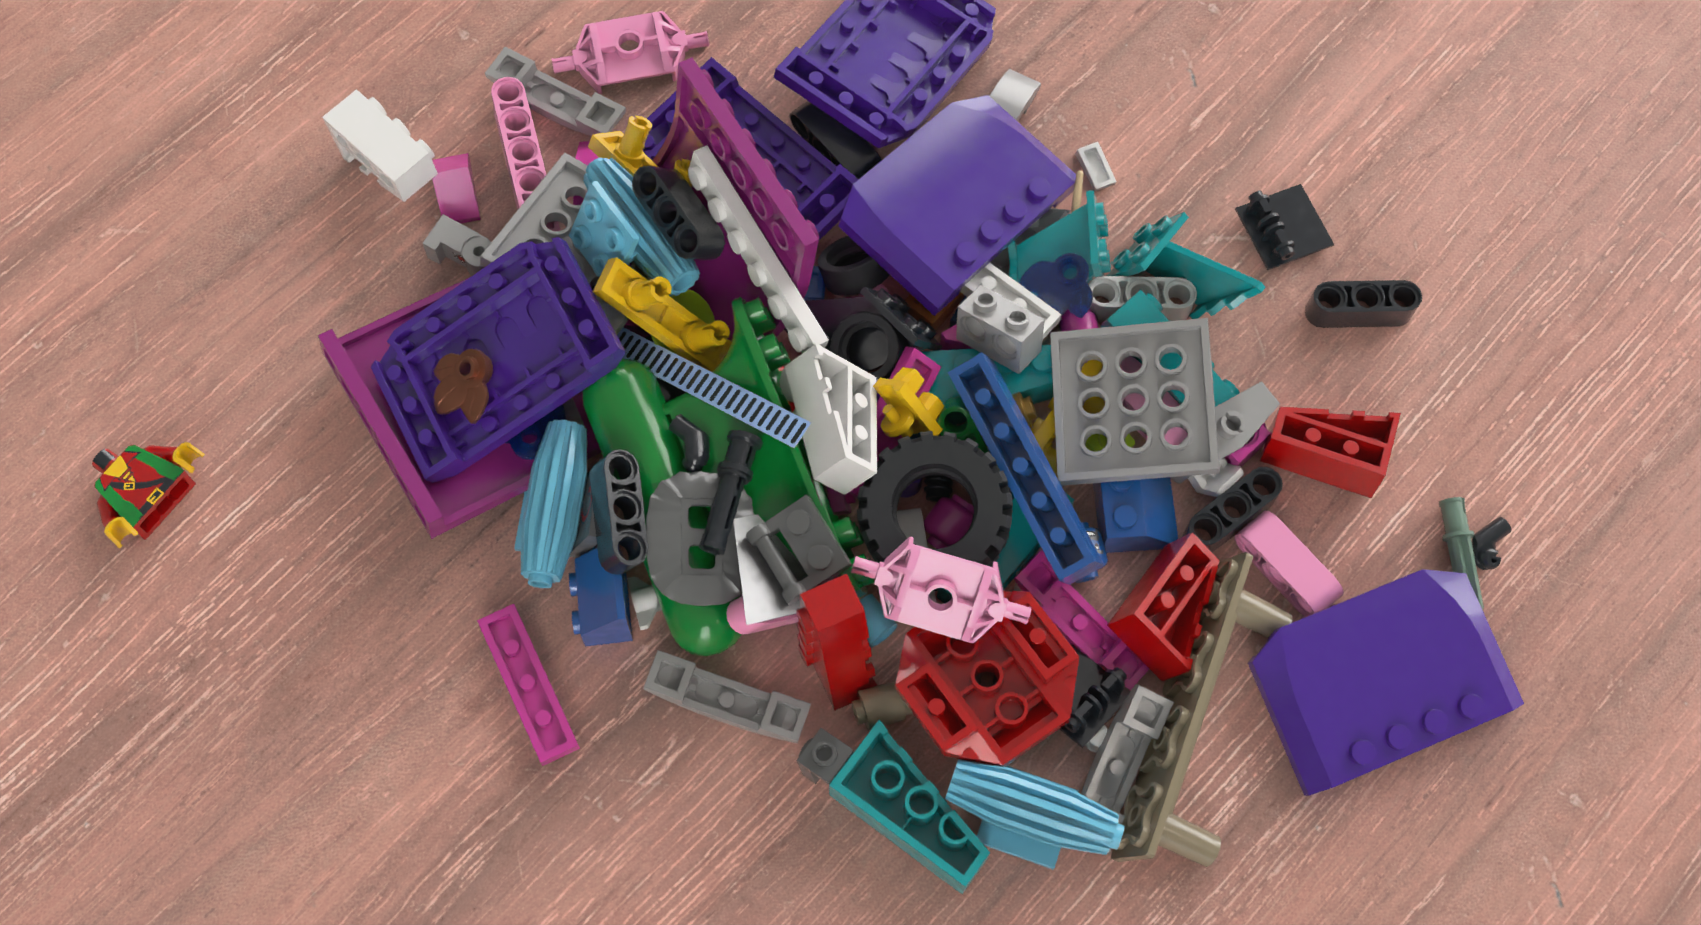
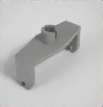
(1240, 419)

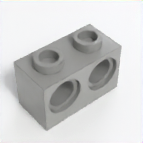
(999, 329)

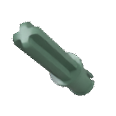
(1459, 541)

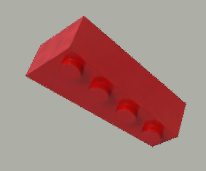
(836, 640)

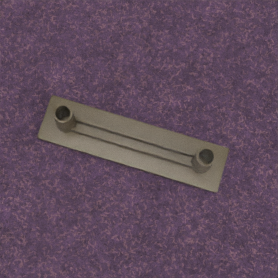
(1152, 799)

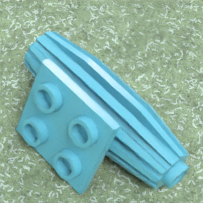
(618, 226)
(553, 503)
(1031, 814)

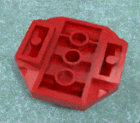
(996, 722)

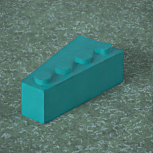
(1033, 381)
(906, 808)

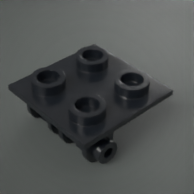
(1283, 226)
(1095, 699)

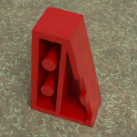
(1332, 448)
(1166, 607)

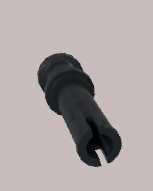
(733, 474)

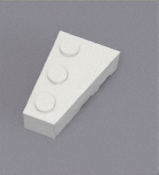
(380, 145)
(842, 417)

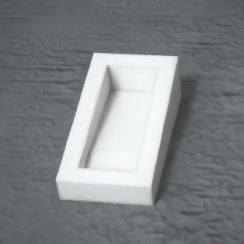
(1095, 166)

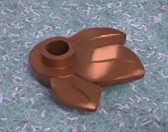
(463, 383)

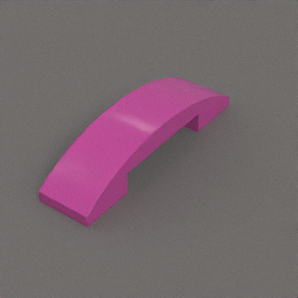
(1078, 620)

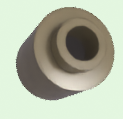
(881, 704)

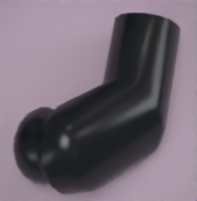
(695, 443)
(1485, 543)

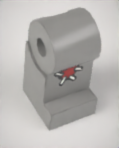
(457, 243)

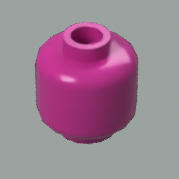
(948, 521)

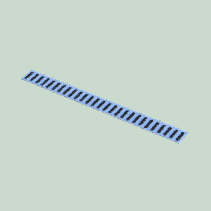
(715, 389)

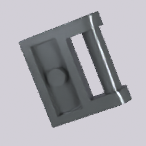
(809, 540)

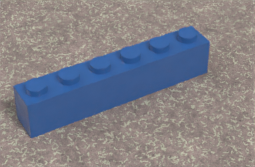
(1026, 469)

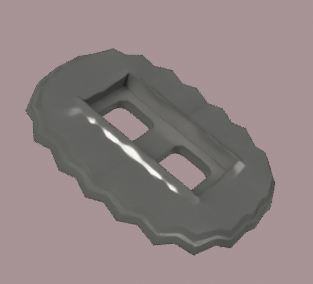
(671, 537)

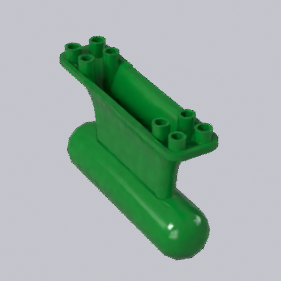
(633, 416)

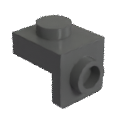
(823, 757)

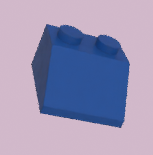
(1135, 514)
(602, 602)

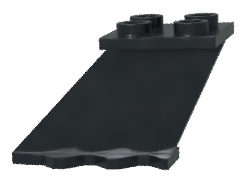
(870, 345)

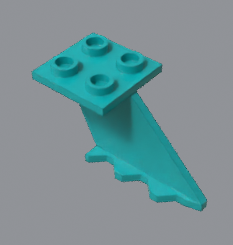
(1075, 233)
(1156, 254)

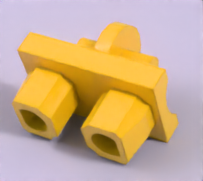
(904, 410)

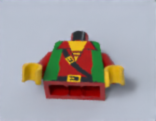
(141, 487)

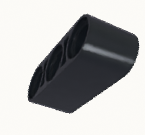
(834, 140)
(678, 213)
(1376, 294)
(1241, 497)
(609, 528)

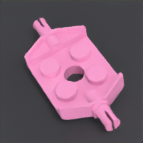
(606, 63)
(915, 571)

